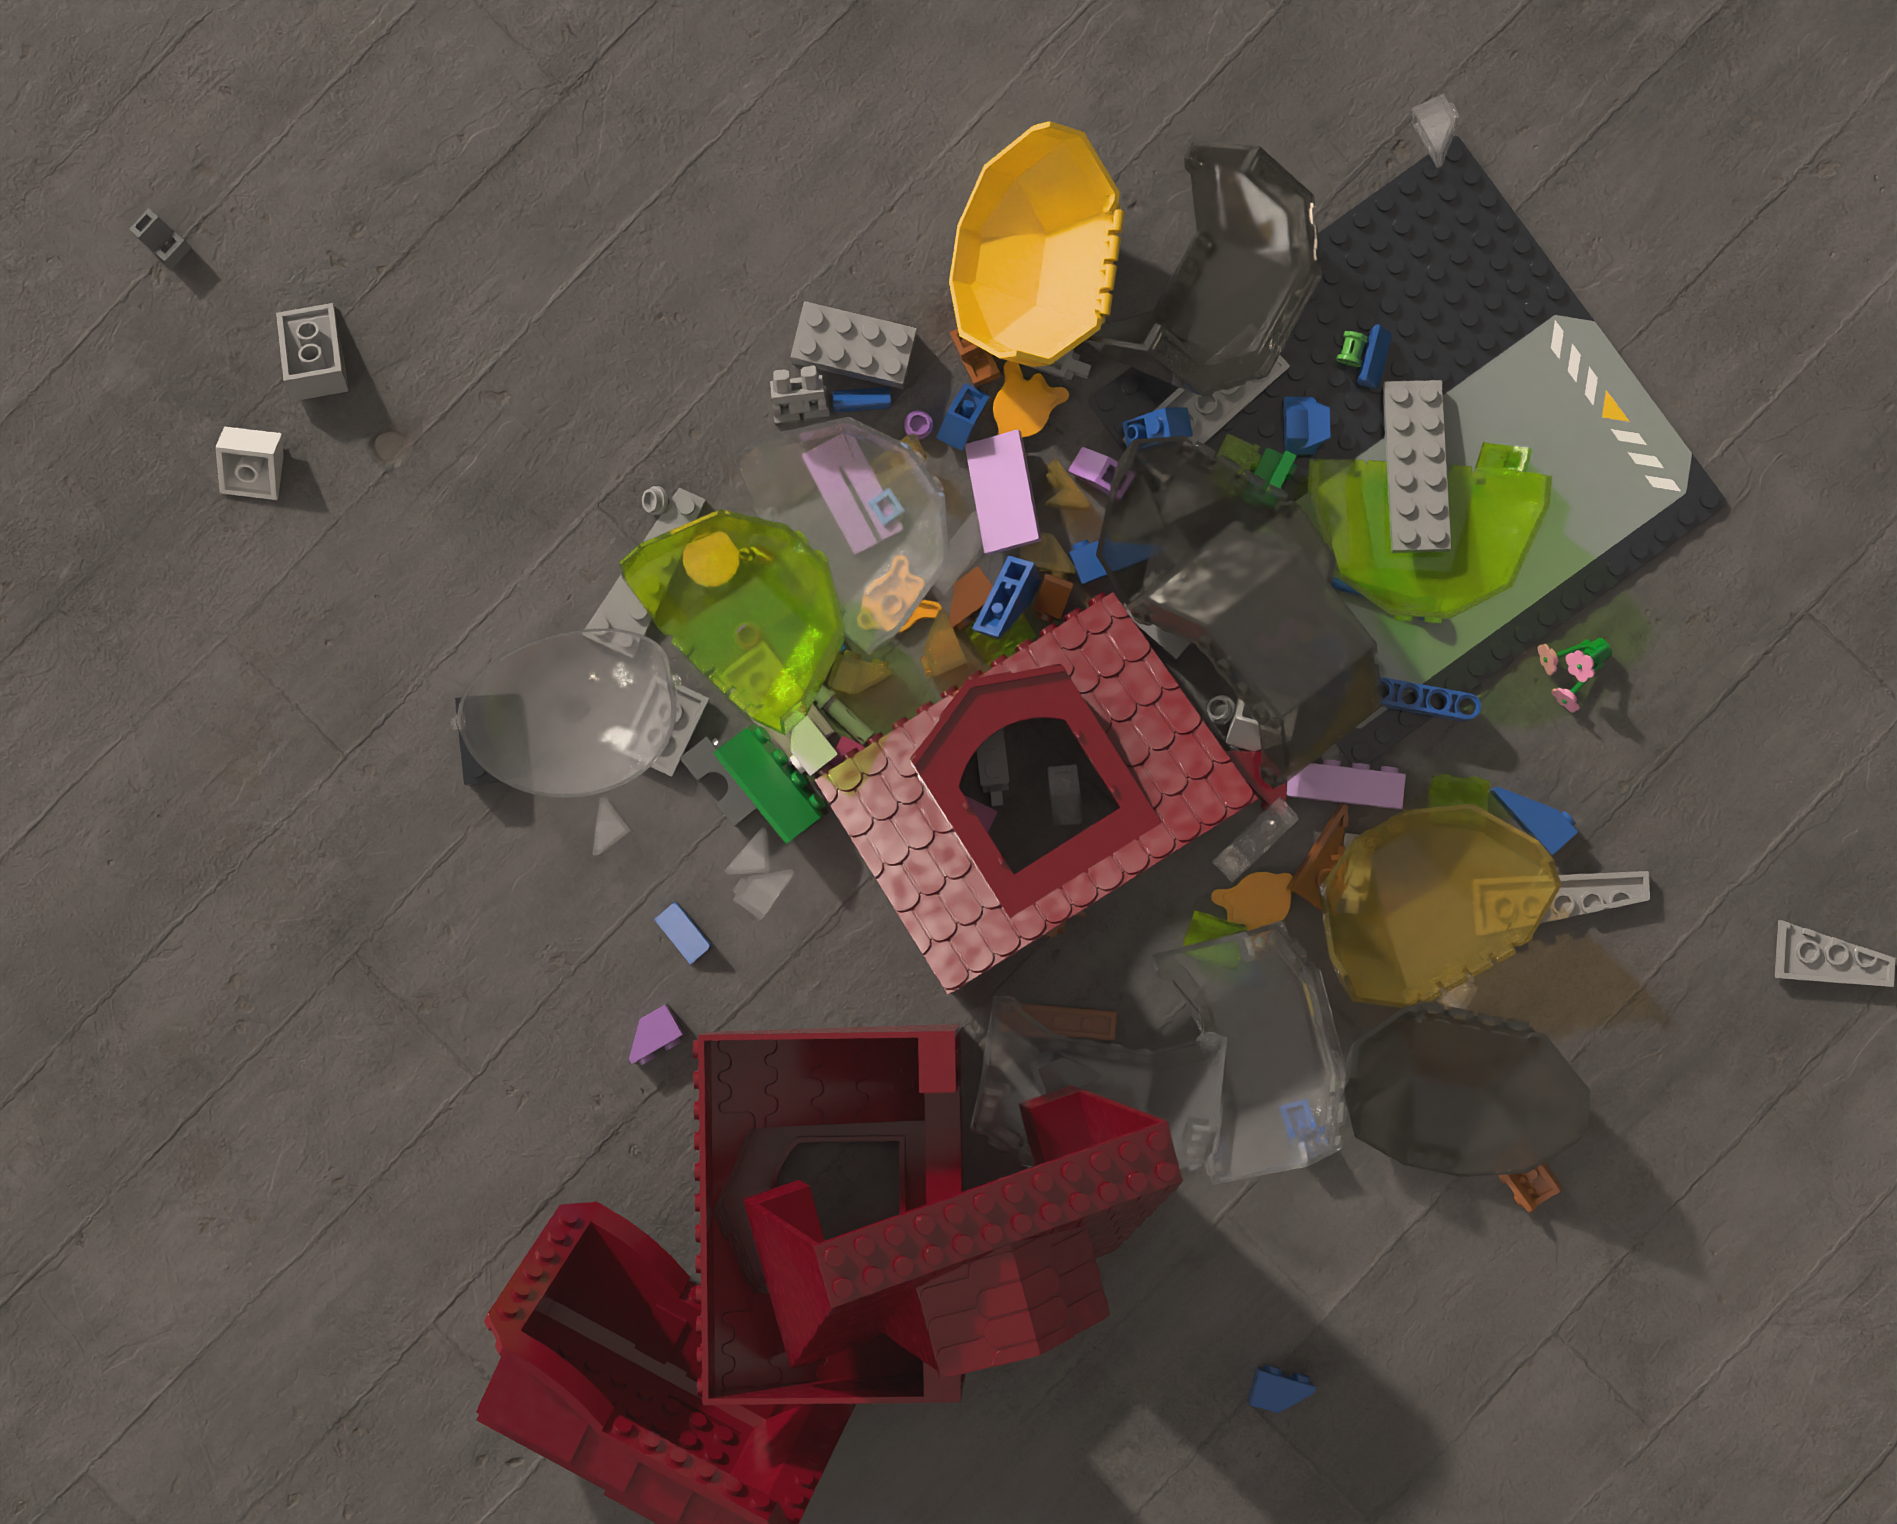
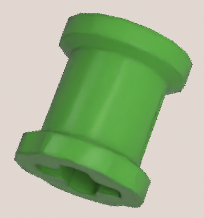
(1350, 357)

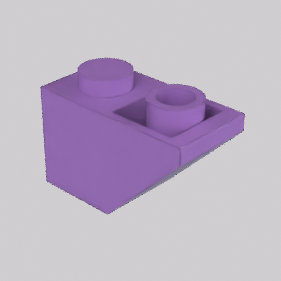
(1094, 469)
(653, 1032)

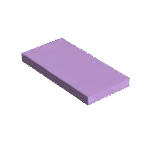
(1003, 492)

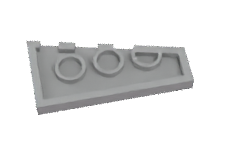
(1818, 957)

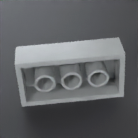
(853, 345)

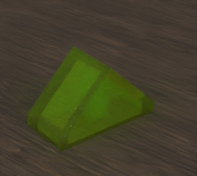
(1504, 456)

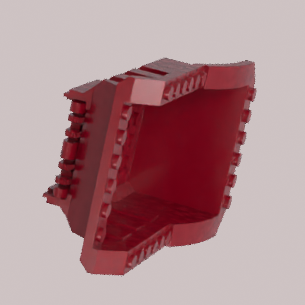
(607, 1377)

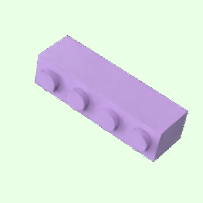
(1349, 785)

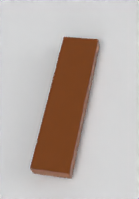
(1075, 1021)

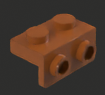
(1532, 1187)

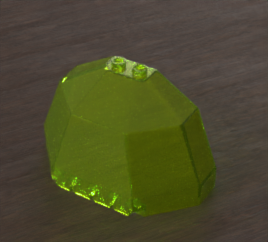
(1491, 532)
(738, 572)

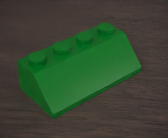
(771, 782)

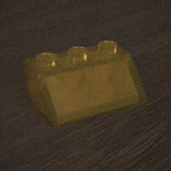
(942, 650)

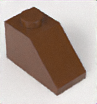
(1052, 599)

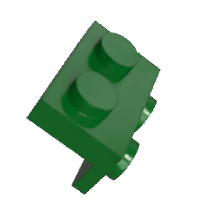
(1276, 467)

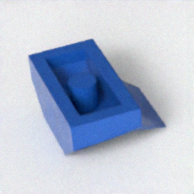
(1305, 425)

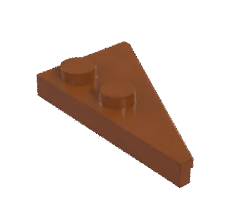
(1321, 859)

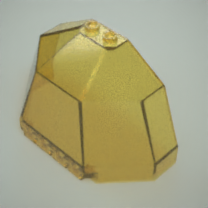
(1432, 902)

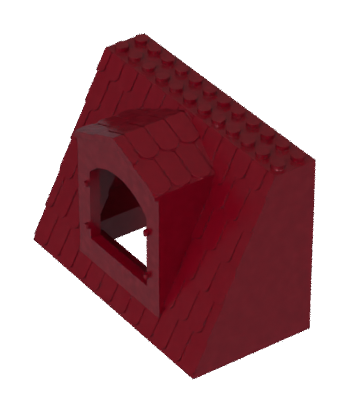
(932, 850)
(753, 1108)
(983, 1270)

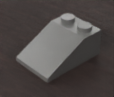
(311, 352)

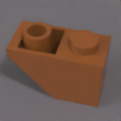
(969, 597)

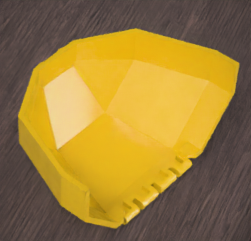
(1037, 248)

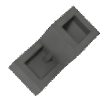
(160, 238)

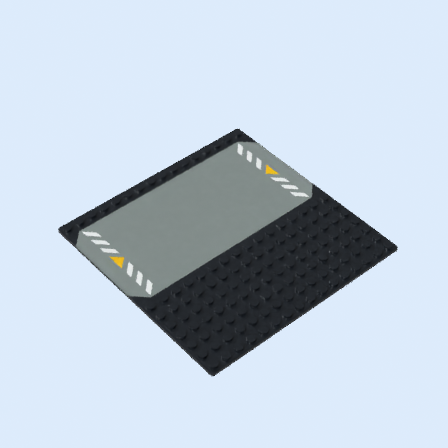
(1518, 366)

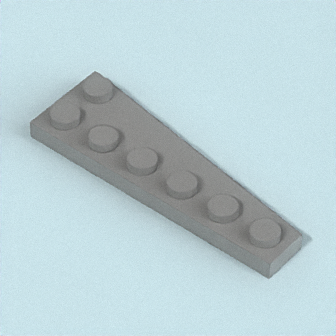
(621, 607)
(1597, 892)

